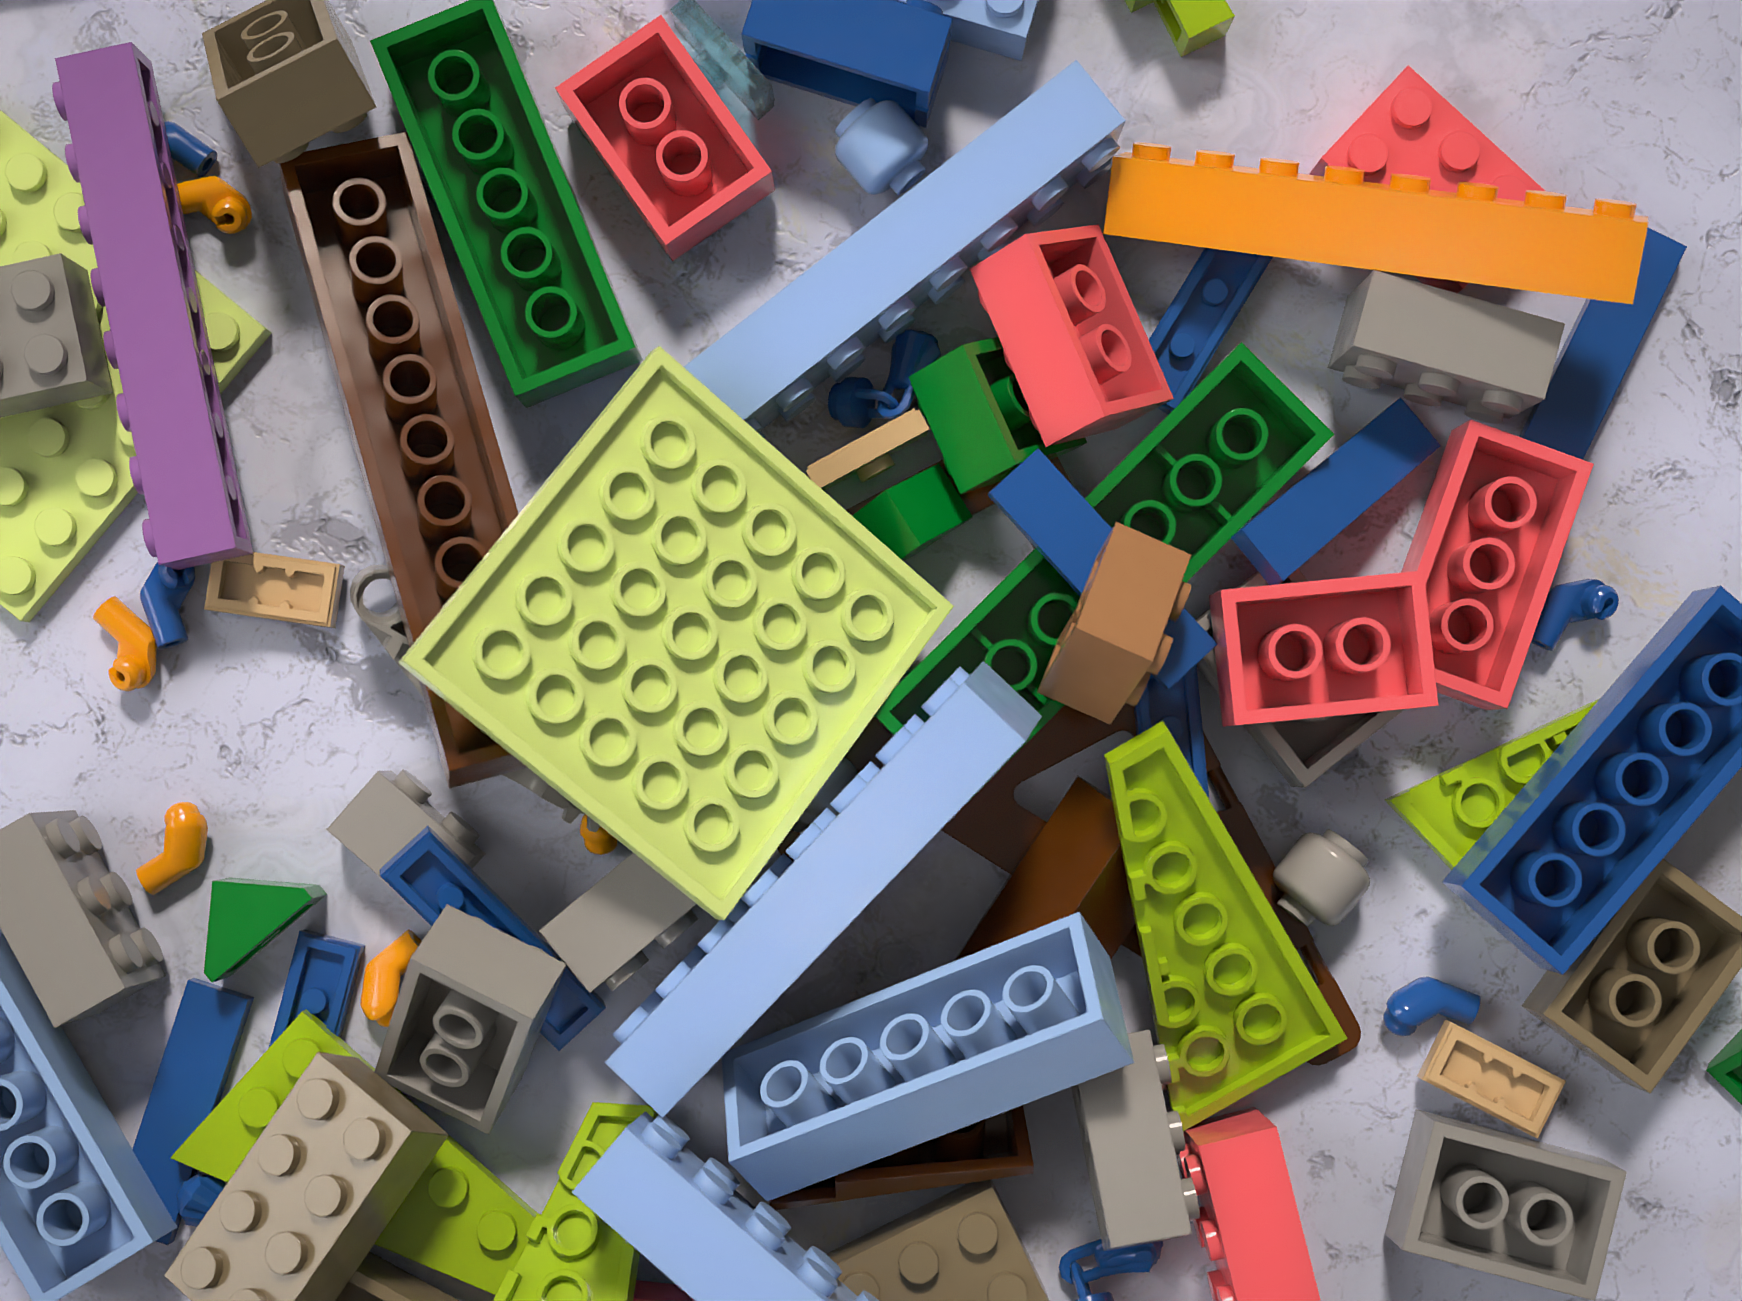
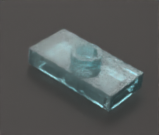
(721, 59)

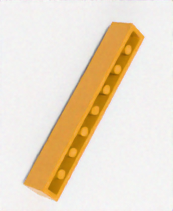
(1378, 225)

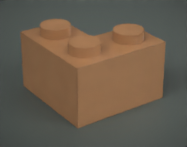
(1118, 625)

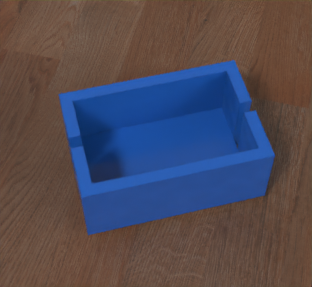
(852, 49)

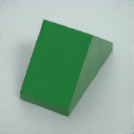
(915, 513)
(248, 917)

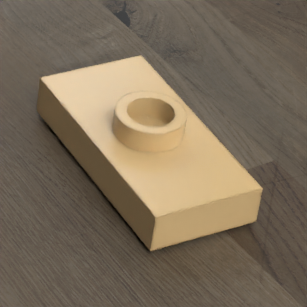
(869, 453)
(276, 588)
(1491, 1078)

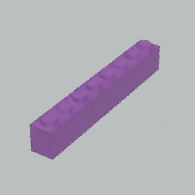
(151, 307)

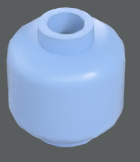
(881, 147)

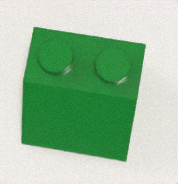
(979, 415)

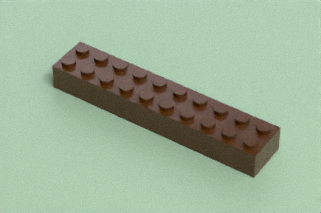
(405, 392)

